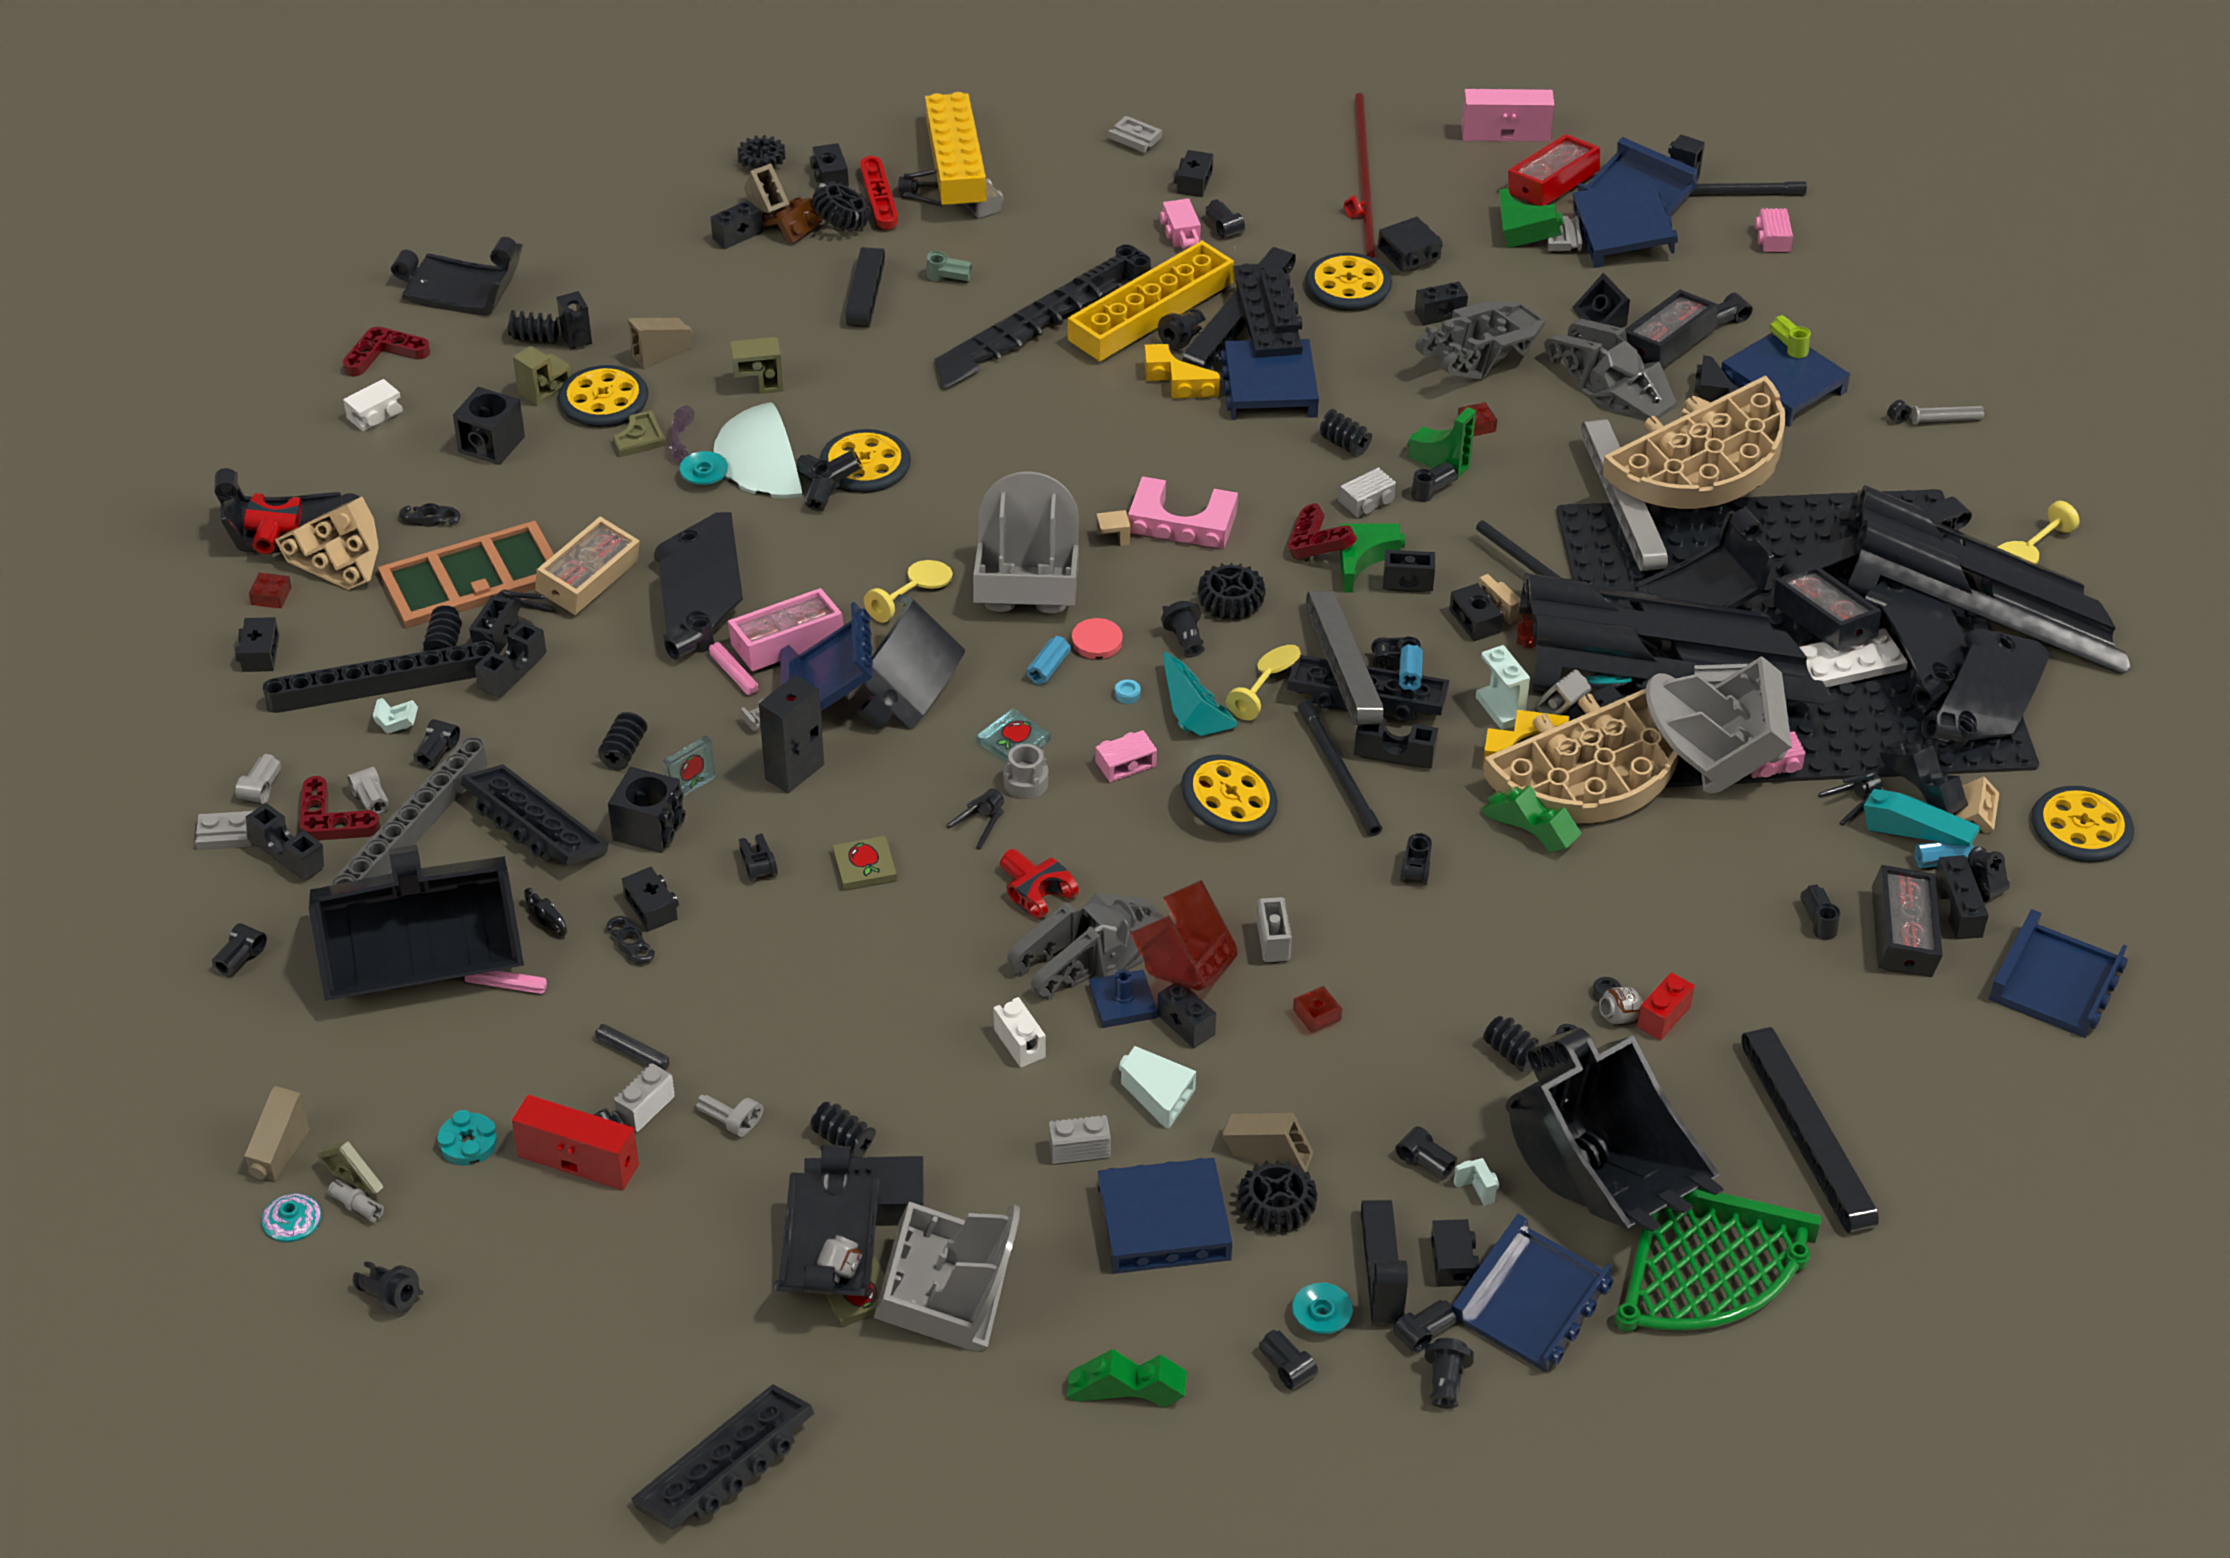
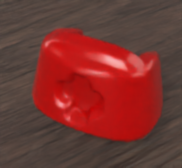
(1353, 208)

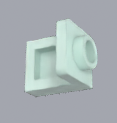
(395, 717)
(1480, 1177)

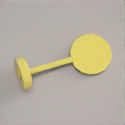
(2061, 517)
(924, 574)
(1244, 702)

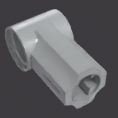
(257, 785)
(368, 788)

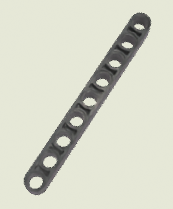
(1344, 658)
(417, 812)

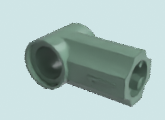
(940, 267)

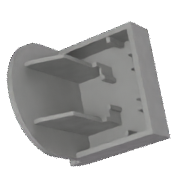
(1027, 544)
(1723, 727)
(947, 1274)

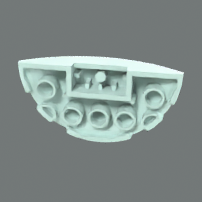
(759, 453)

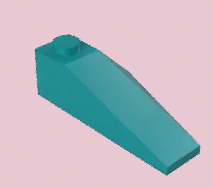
(1193, 702)
(1910, 817)

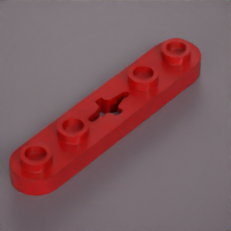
(876, 179)

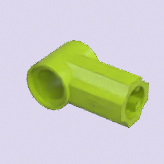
(1795, 337)

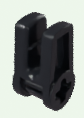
(758, 863)

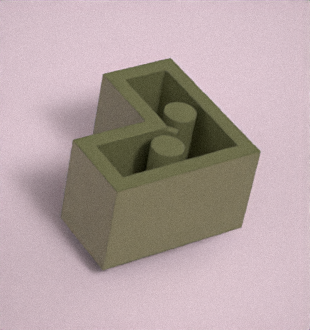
(761, 359)
(539, 374)

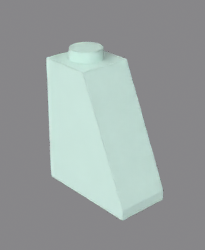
(1157, 1084)

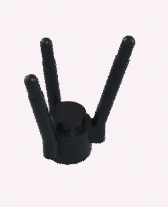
(908, 185)
(517, 595)
(1862, 785)
(987, 804)

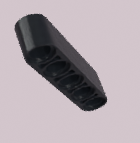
(865, 286)

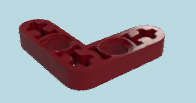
(382, 339)
(1310, 541)
(321, 817)

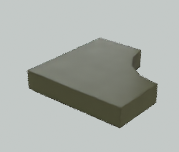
(640, 435)
(347, 1164)

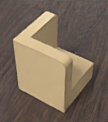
(1112, 523)

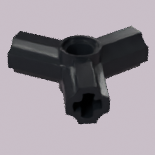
(826, 476)

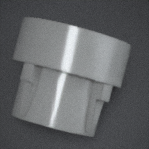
(1026, 772)

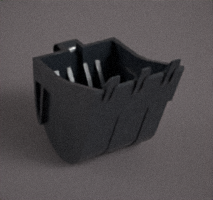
(1615, 1090)

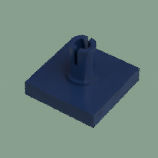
(1123, 998)

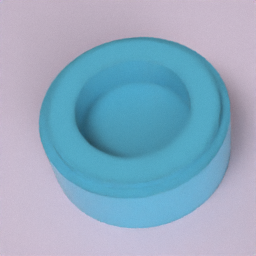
(1127, 691)

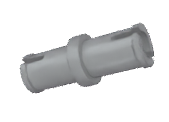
(355, 1200)

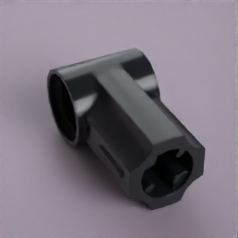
(1226, 222)
(1733, 308)
(1428, 481)
(437, 739)
(1821, 911)
(242, 943)
(1420, 1148)
(1419, 1329)
(1291, 1364)

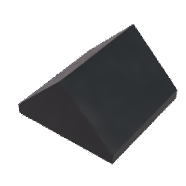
(1604, 303)

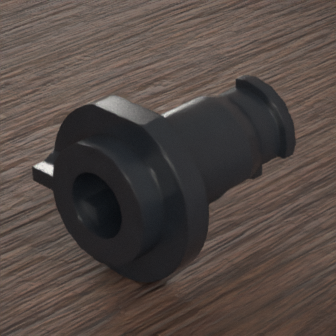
(1177, 328)
(1182, 620)
(393, 1288)
(1448, 1359)

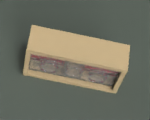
(587, 565)

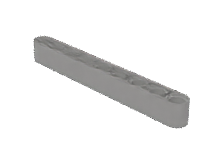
(1630, 512)

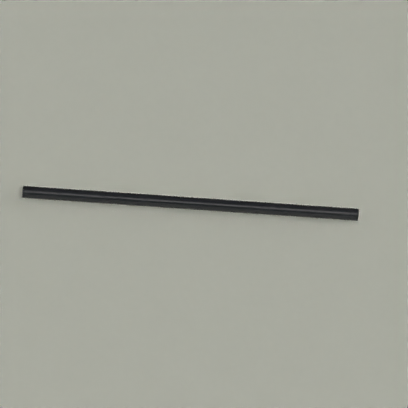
(1536, 566)

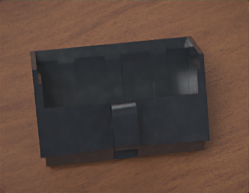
(414, 925)

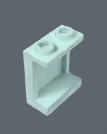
(1507, 687)

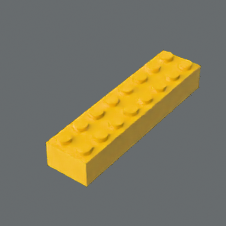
(955, 148)
(1141, 303)

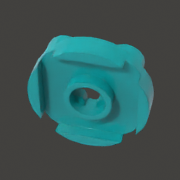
(464, 1125)

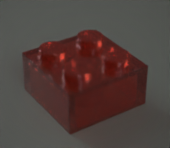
(1485, 419)
(270, 590)
(1317, 1009)

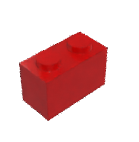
(1665, 1006)

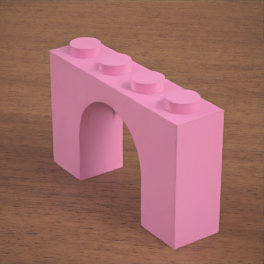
(1207, 529)

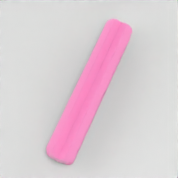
(733, 668)
(509, 981)

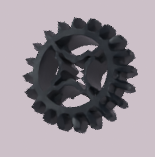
(841, 206)
(1231, 591)
(1279, 1205)

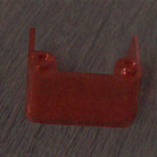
(1192, 949)

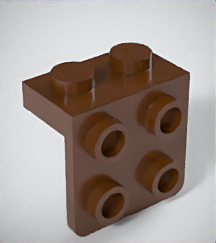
(794, 219)

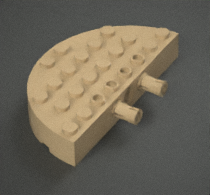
(1705, 455)
(1591, 765)

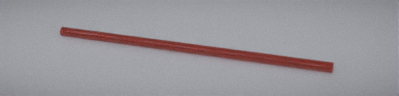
(1365, 178)

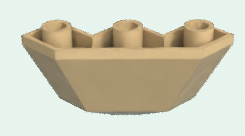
(335, 545)

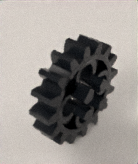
(750, 154)

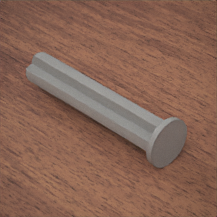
(1946, 414)

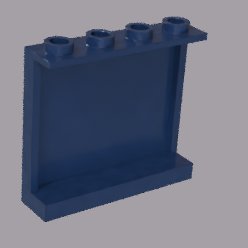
(1637, 163)
(1623, 219)
(1796, 379)
(1268, 380)
(836, 662)
(2057, 977)
(1165, 1215)
(1531, 1295)

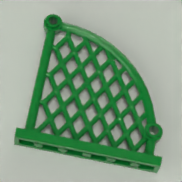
(1737, 1213)

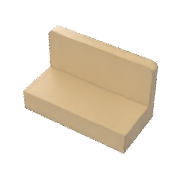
(1502, 597)
(1982, 804)

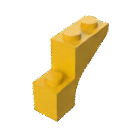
(1184, 378)
(1524, 729)

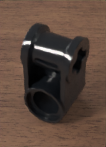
(1392, 651)
(1417, 859)
(1989, 873)

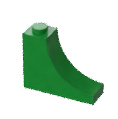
(1528, 223)
(1442, 446)
(1368, 549)

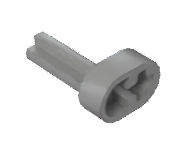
(737, 1120)

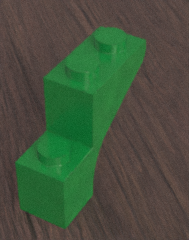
(1526, 811)
(1117, 1376)

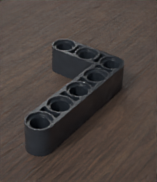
(1385, 1272)

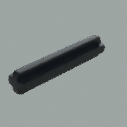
(631, 1046)

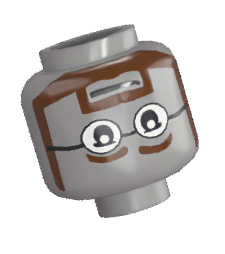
(1620, 1005)
(842, 1255)

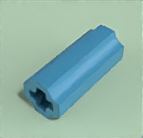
(1048, 660)
(1410, 667)
(1929, 853)

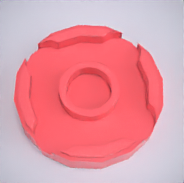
(1097, 638)

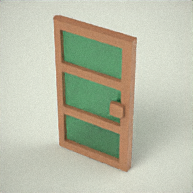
(466, 572)

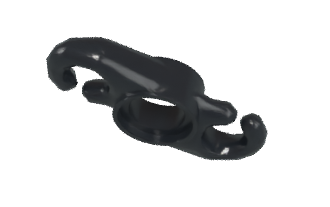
(419, 518)
(545, 911)
(630, 949)

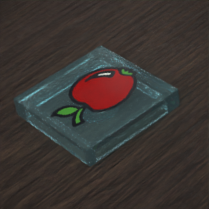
(1011, 730)
(692, 765)

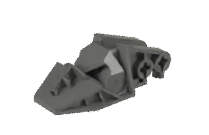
(1480, 337)
(1612, 370)
(1099, 950)

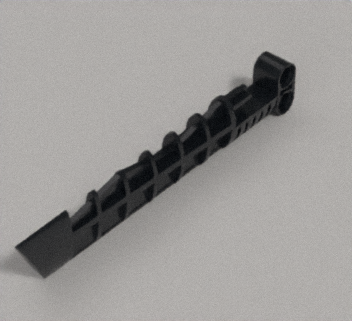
(1025, 323)

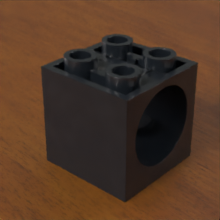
(488, 425)
(646, 809)

